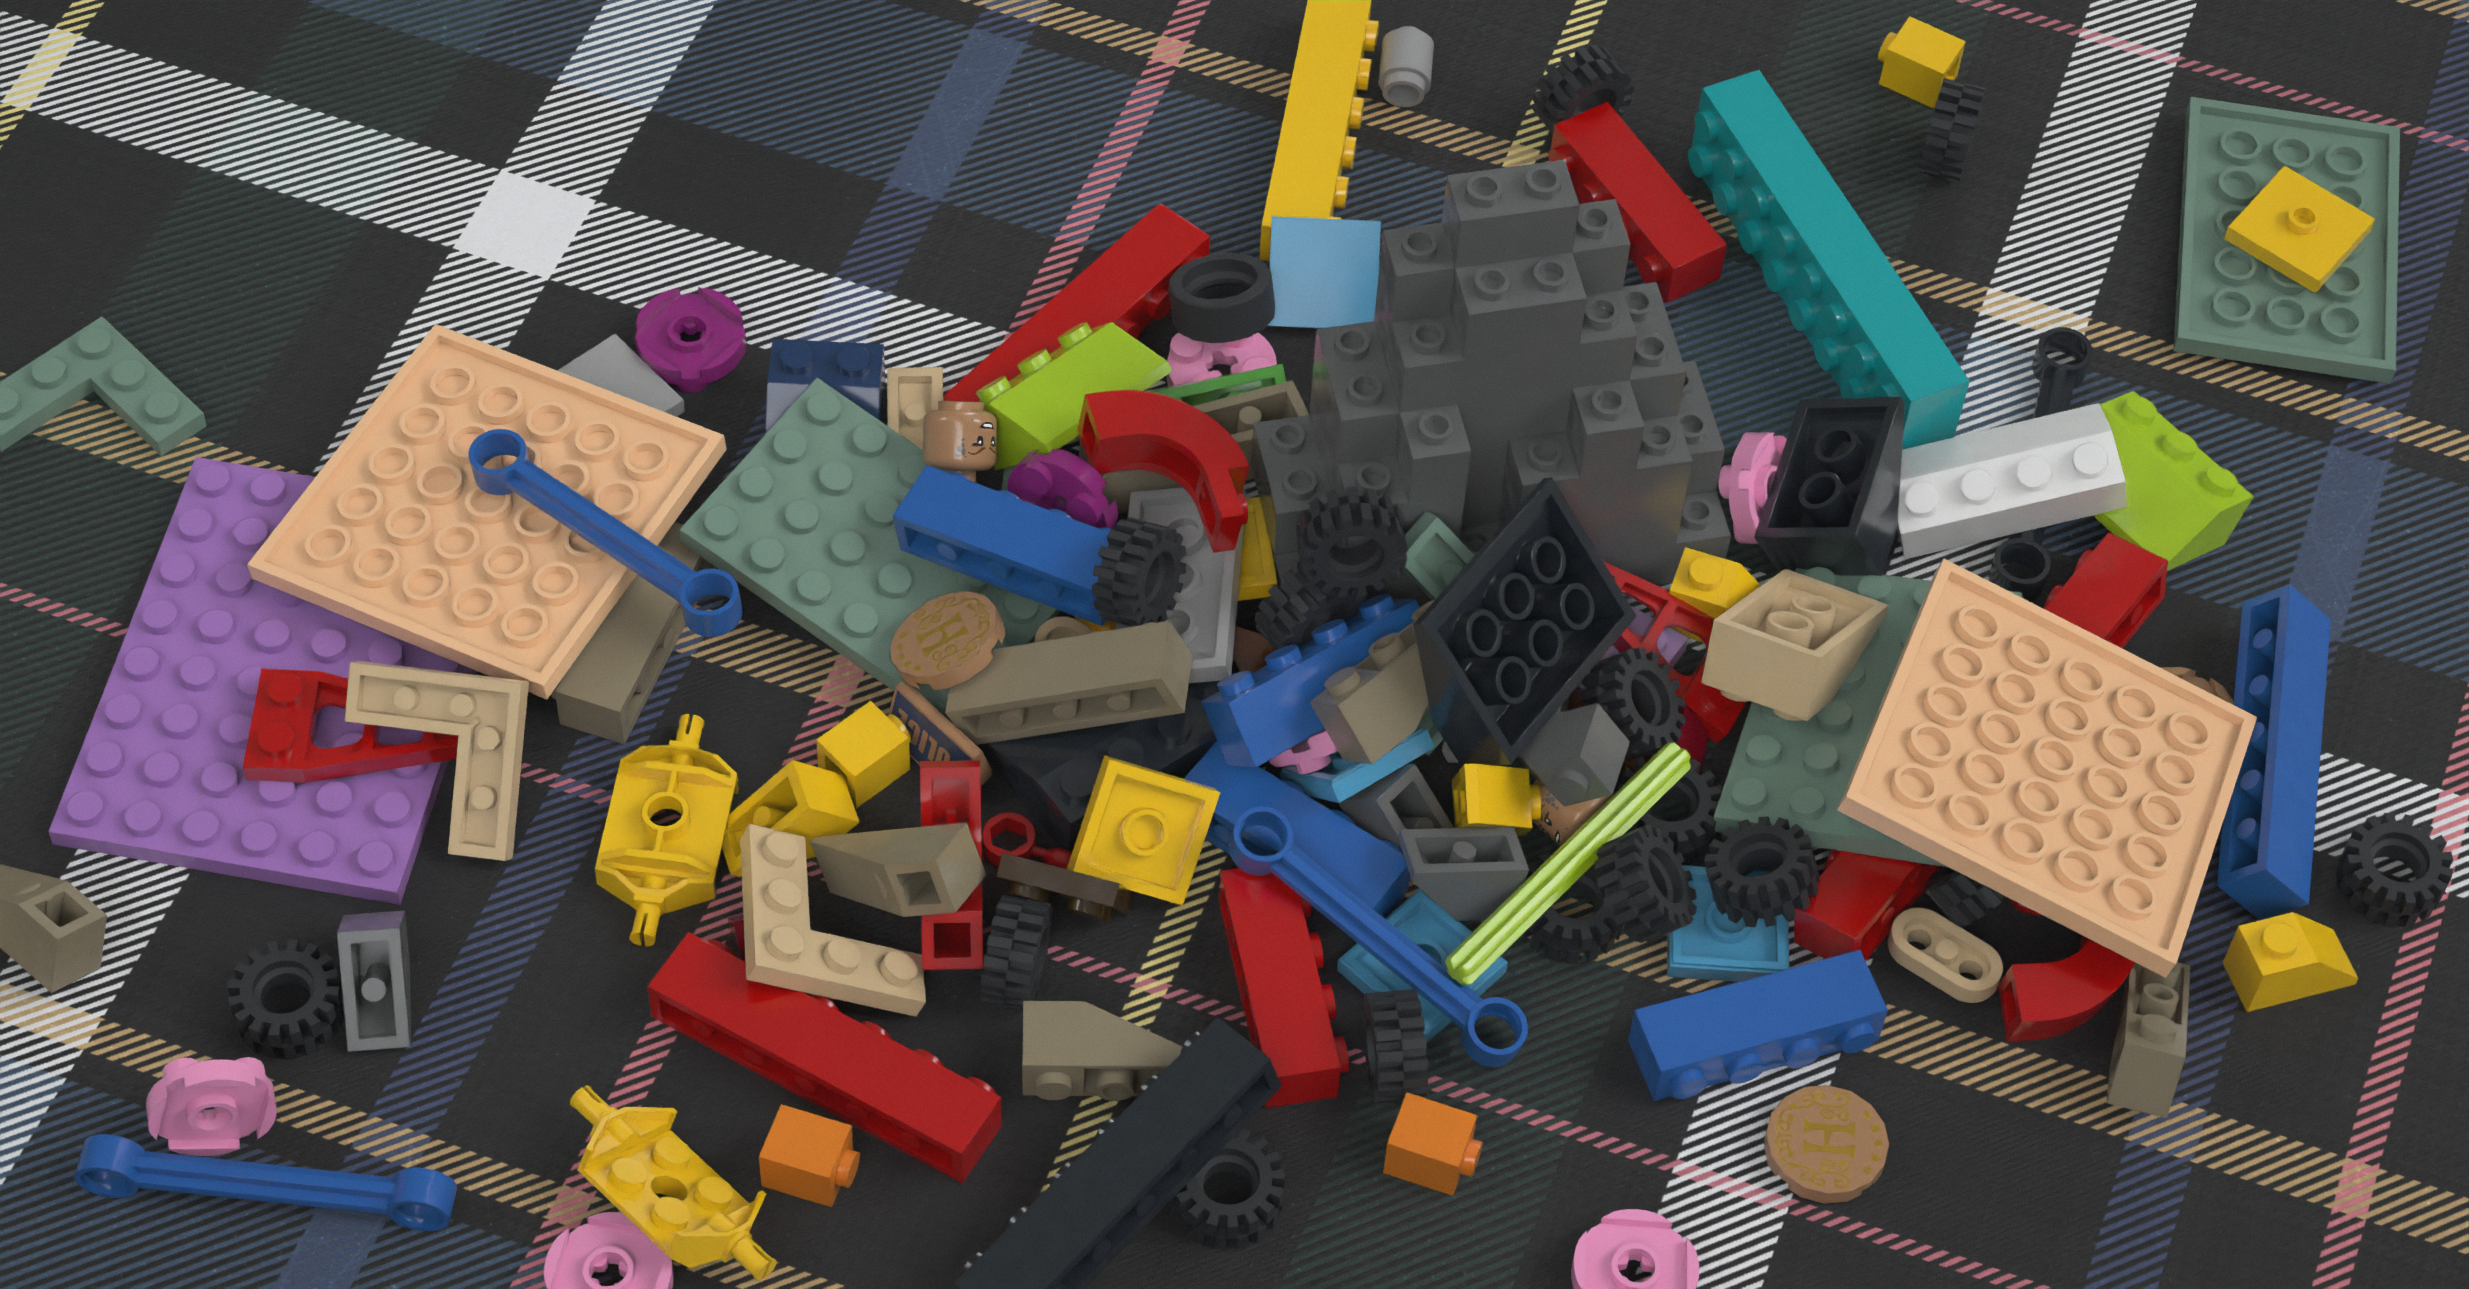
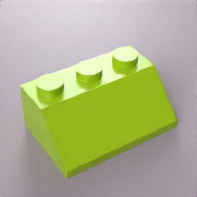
(1047, 398)
(2174, 492)

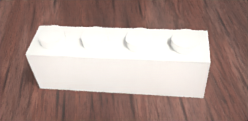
(2008, 480)

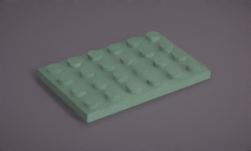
(2244, 308)
(818, 539)
(1805, 765)

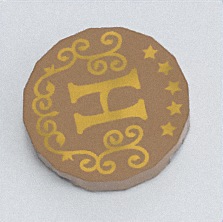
(947, 640)
(1826, 1144)

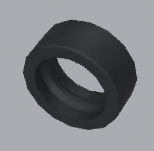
(1228, 319)

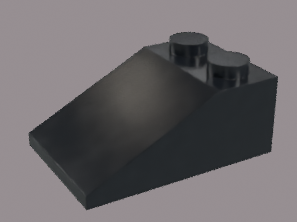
(1836, 487)

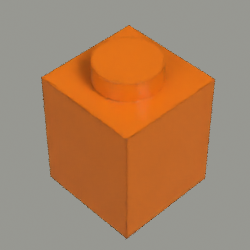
(1432, 1144)
(808, 1156)

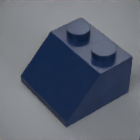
(847, 367)

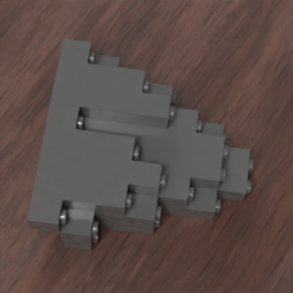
(1504, 364)

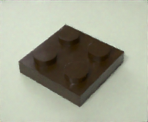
(1044, 882)

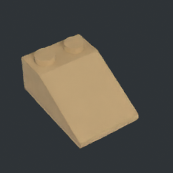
(1790, 644)

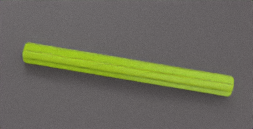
(1567, 864)

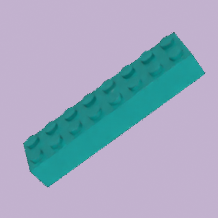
(1822, 258)

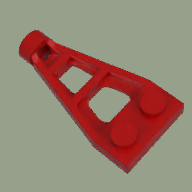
(1703, 701)
(285, 725)

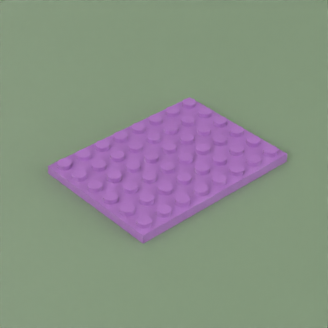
(176, 716)

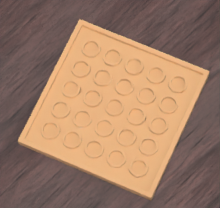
(482, 578)
(2051, 767)

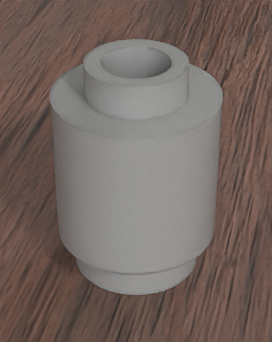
(1406, 66)

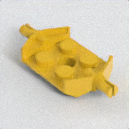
(675, 864)
(638, 1157)

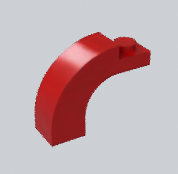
(1175, 440)
(952, 796)
(2060, 995)

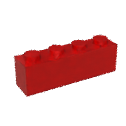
(1664, 228)
(1281, 985)

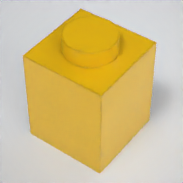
(1919, 61)
(867, 750)

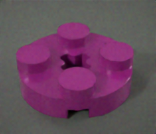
(697, 362)
(1061, 473)

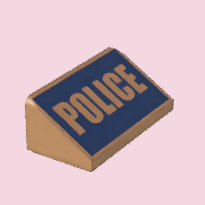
(932, 733)

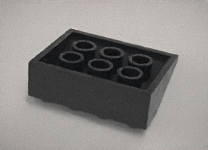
(1518, 630)
(1059, 769)

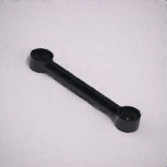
(2053, 397)

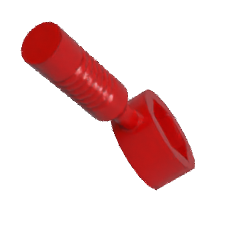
(1020, 825)

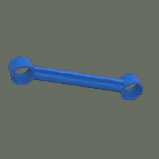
(606, 532)
(1377, 936)
(119, 1166)

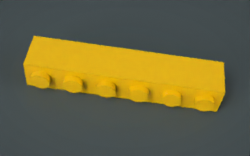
(1320, 113)

